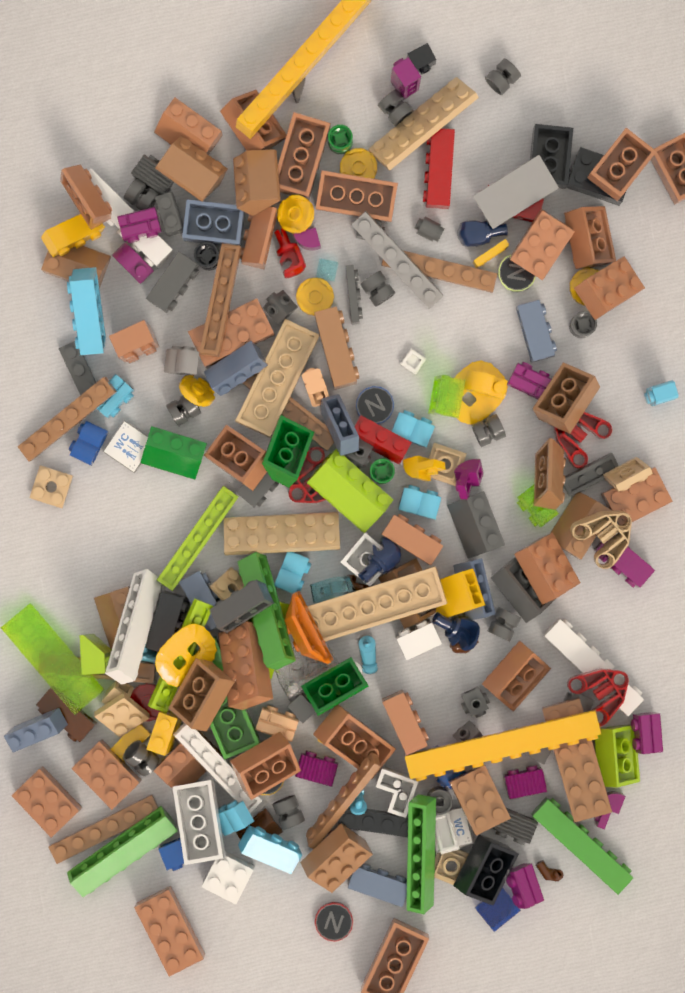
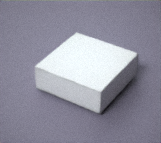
(413, 361)

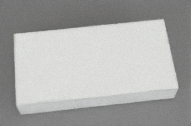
(445, 834)

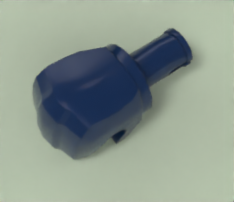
(479, 233)
(382, 560)
(459, 630)

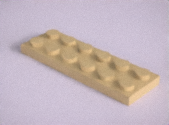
(423, 123)
(278, 379)
(281, 533)

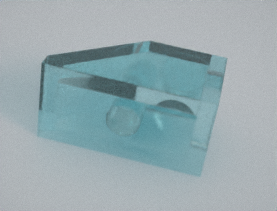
(331, 588)

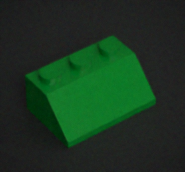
(287, 451)
(173, 453)
(334, 686)

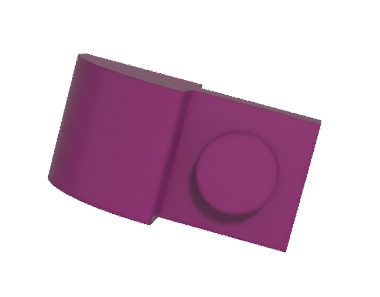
(308, 239)
(132, 262)
(468, 475)
(616, 801)

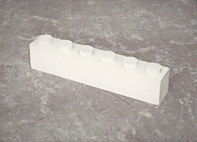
(155, 248)
(134, 627)
(588, 659)

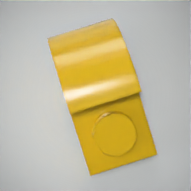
(485, 384)
(422, 467)

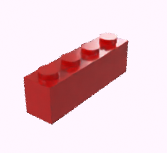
(440, 169)

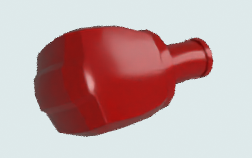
(289, 252)

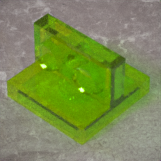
(446, 396)

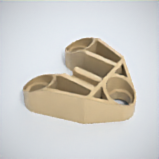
(615, 546)

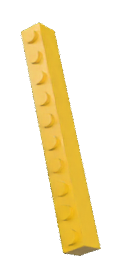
(299, 66)
(503, 744)

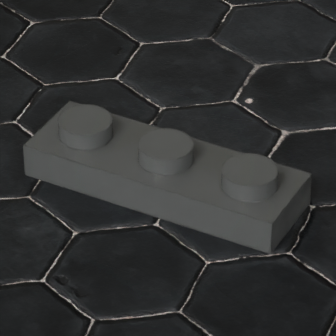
(354, 294)
(77, 367)
(589, 474)

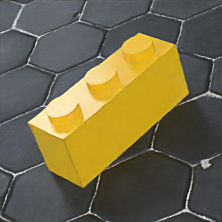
(69, 234)

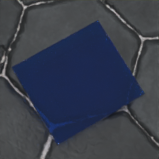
(500, 912)

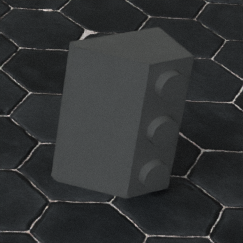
(476, 525)
(518, 590)

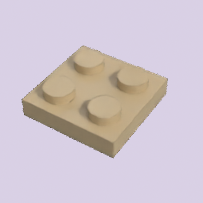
(627, 474)
(121, 714)

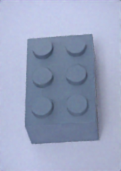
(213, 223)

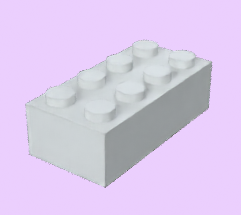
(199, 822)

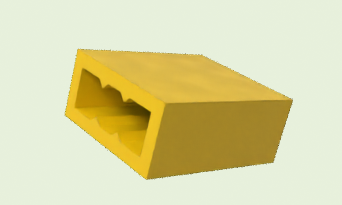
(461, 593)
(162, 734)

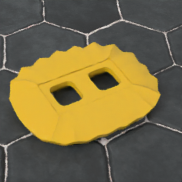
(484, 404)
(177, 646)

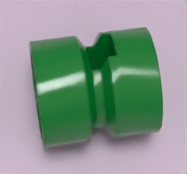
(340, 139)
(382, 471)

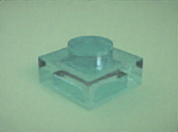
(327, 269)

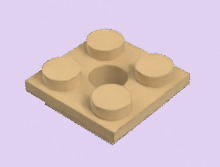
(454, 456)
(40, 492)
(229, 579)
(440, 865)

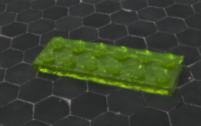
(52, 658)

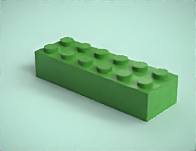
(231, 726)

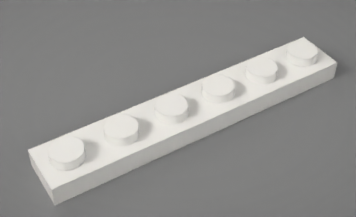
(214, 765)

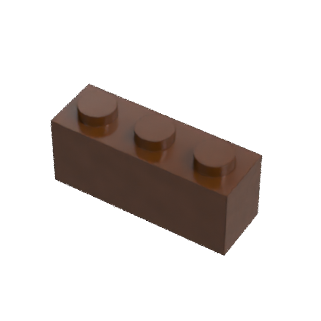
(78, 725)

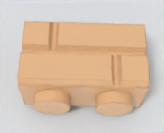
(315, 386)
(273, 722)

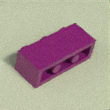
(405, 77)
(629, 565)

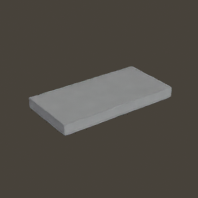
(515, 191)

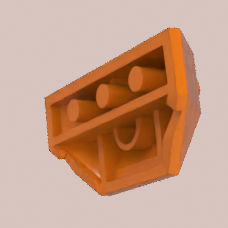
(305, 631)

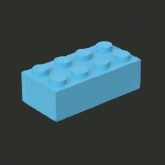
(87, 311)

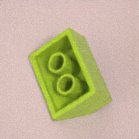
(93, 654)
(616, 756)

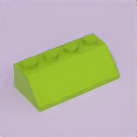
(350, 491)

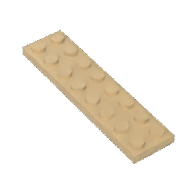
(378, 604)

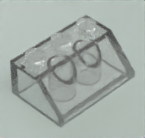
(301, 671)

